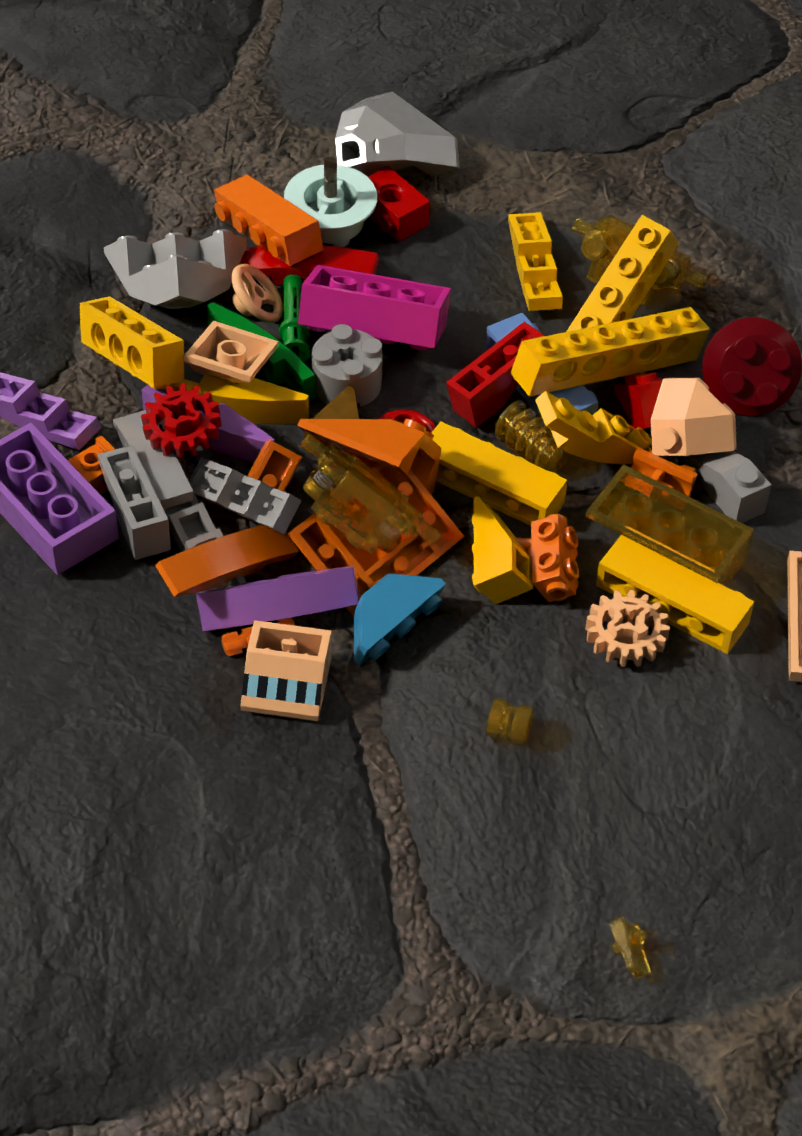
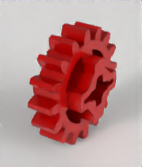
(181, 420)

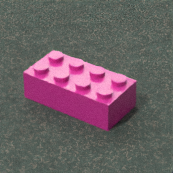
(376, 305)

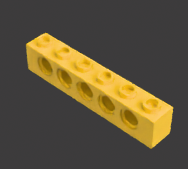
(609, 351)

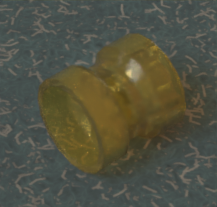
(501, 718)

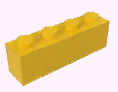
(497, 476)
(690, 600)

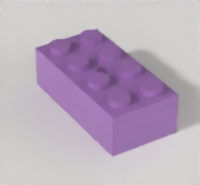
(51, 501)

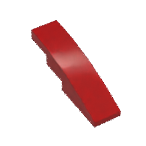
(331, 256)

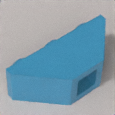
(391, 610)

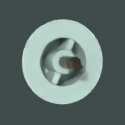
(335, 197)

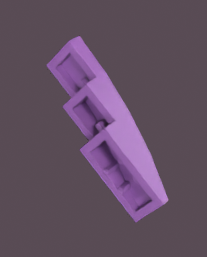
(51, 415)
(236, 436)
(278, 598)

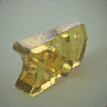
(629, 943)

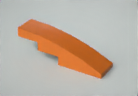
(225, 558)

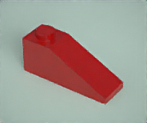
(487, 382)

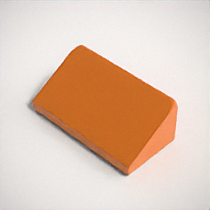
(275, 465)

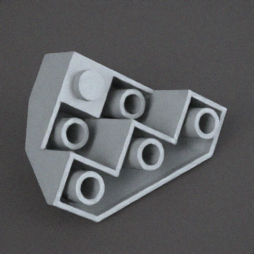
(393, 134)
(176, 269)

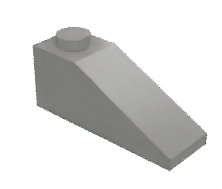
(732, 483)
(135, 502)

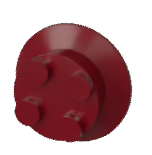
(752, 366)

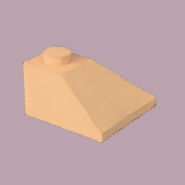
(229, 353)

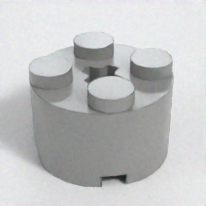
(347, 359)

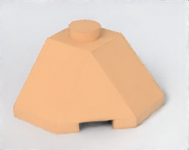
(690, 420)

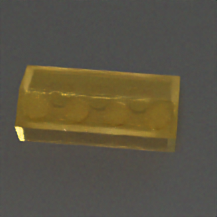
(673, 525)

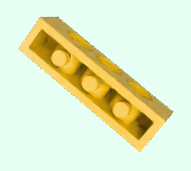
(628, 275)
(132, 342)

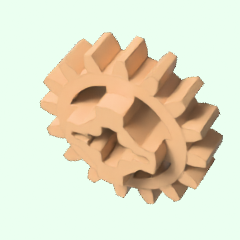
(627, 628)

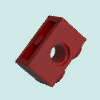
(399, 206)

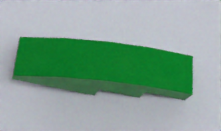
(282, 365)

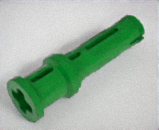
(292, 295)

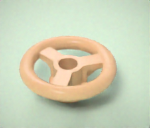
(251, 296)

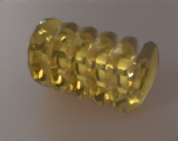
(529, 437)

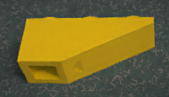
(500, 560)

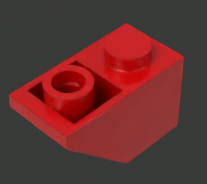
(639, 397)

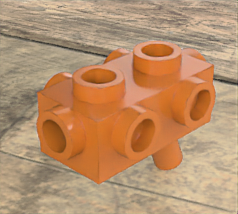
(553, 557)

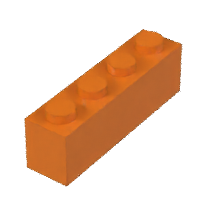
(268, 219)

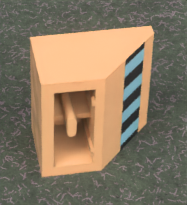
(286, 670)

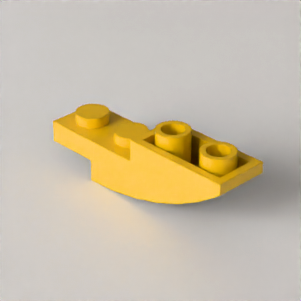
(589, 436)

